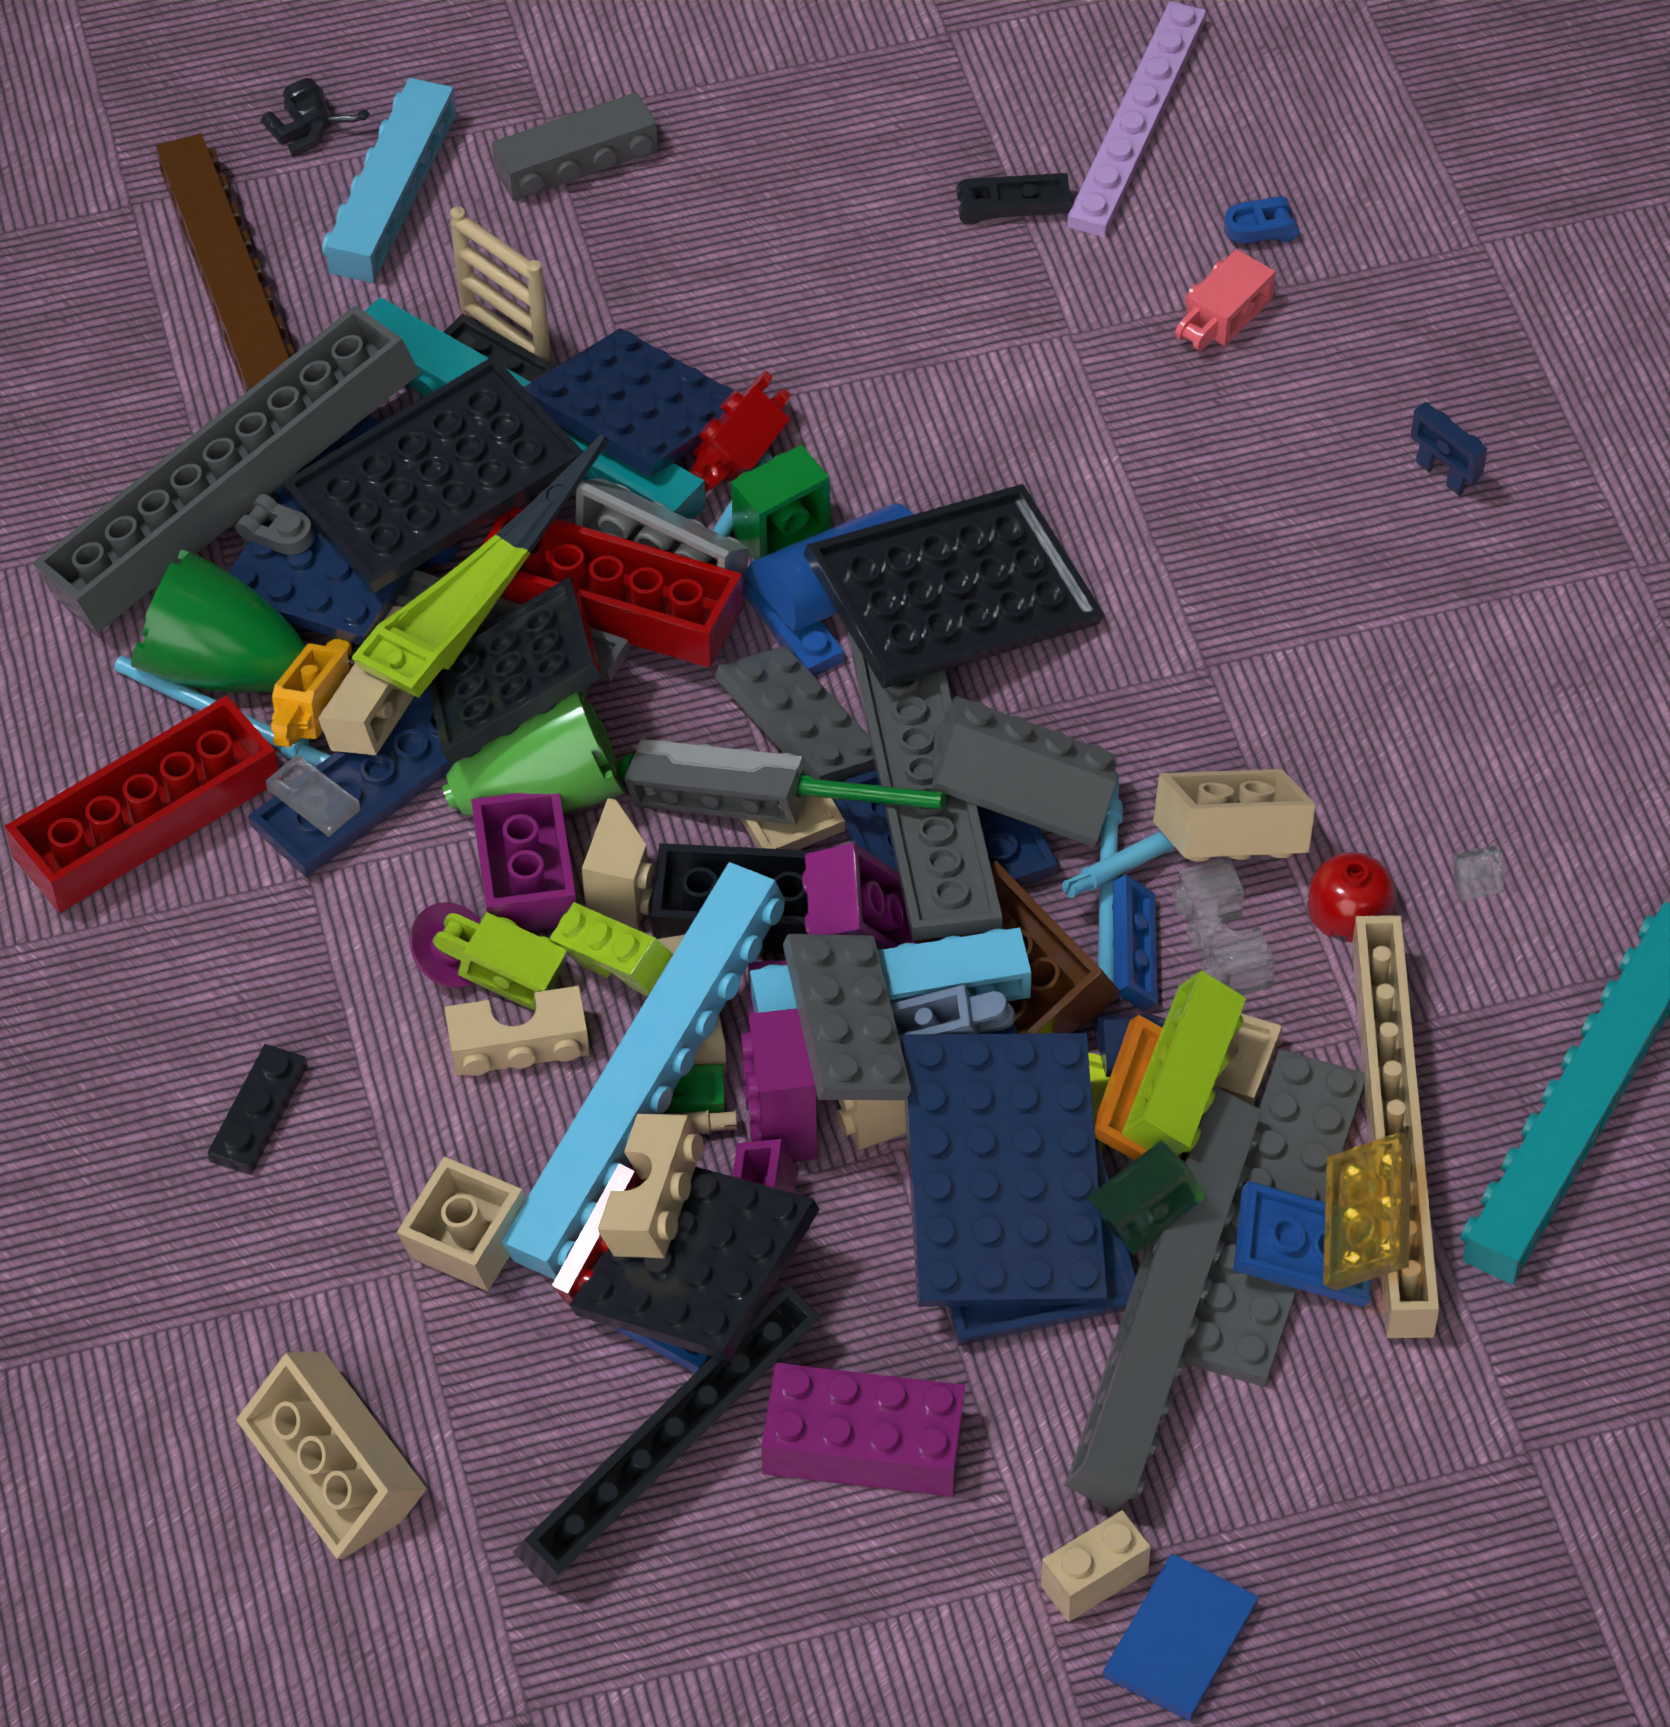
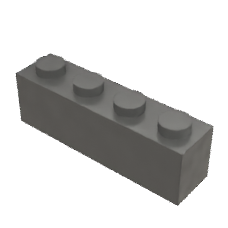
(575, 146)

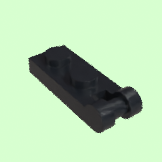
(1013, 196)

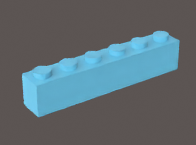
(389, 180)
(910, 970)

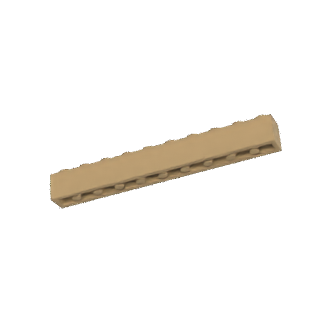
(1394, 1107)

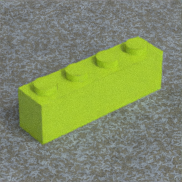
(1185, 1064)

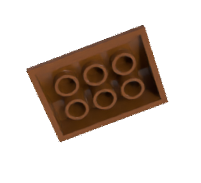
(1065, 981)

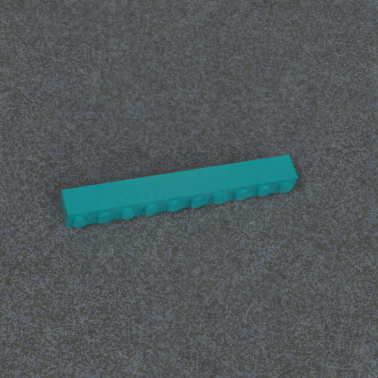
(445, 358)
(1574, 1108)

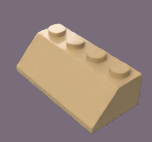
(329, 1452)

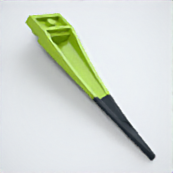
(439, 622)

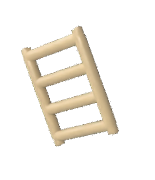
(470, 284)

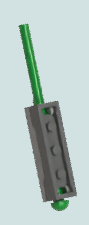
(743, 783)

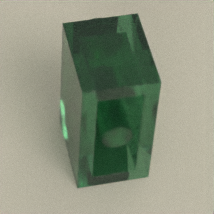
(1147, 1197)

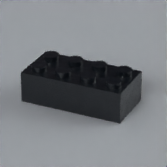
(690, 872)

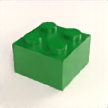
(780, 503)

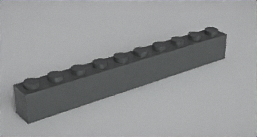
(1161, 1314)

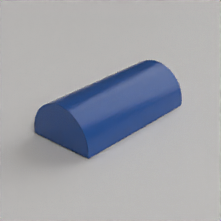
(789, 581)

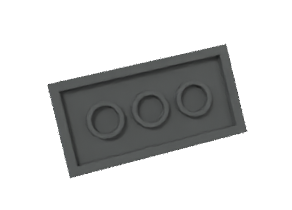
(798, 713)
(846, 1017)

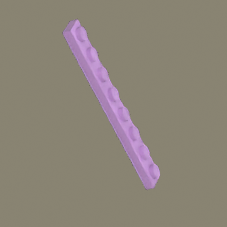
(1136, 119)

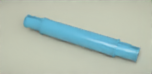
(1117, 864)

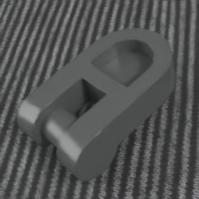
(289, 532)

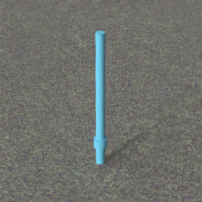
(199, 701)
(1108, 847)

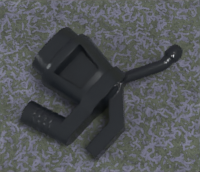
(308, 108)

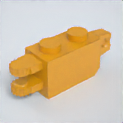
(307, 690)

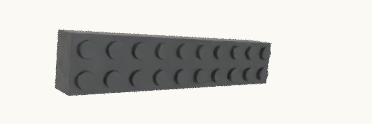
(225, 467)

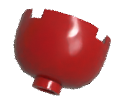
(1347, 888)

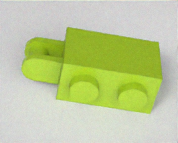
(502, 956)

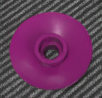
(430, 960)

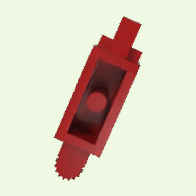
(741, 433)

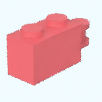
(1226, 300)

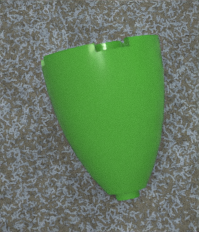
(546, 755)

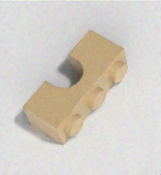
(486, 1045)
(646, 1217)

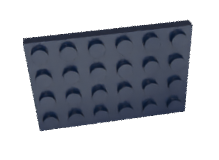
(317, 584)
(1003, 1170)

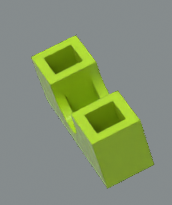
(611, 948)

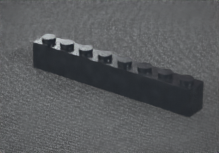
(664, 1438)

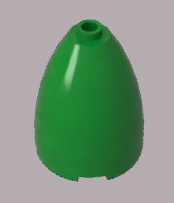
(214, 632)

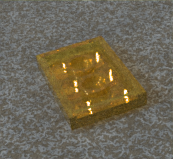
(1367, 1211)

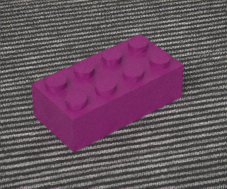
(863, 1429)

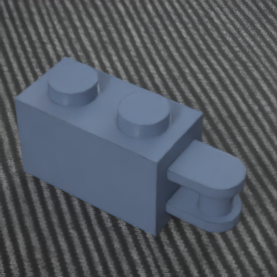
(953, 1013)

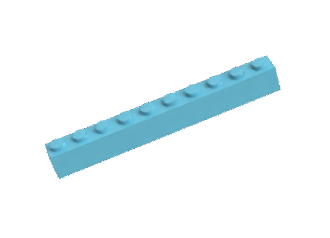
(646, 1065)

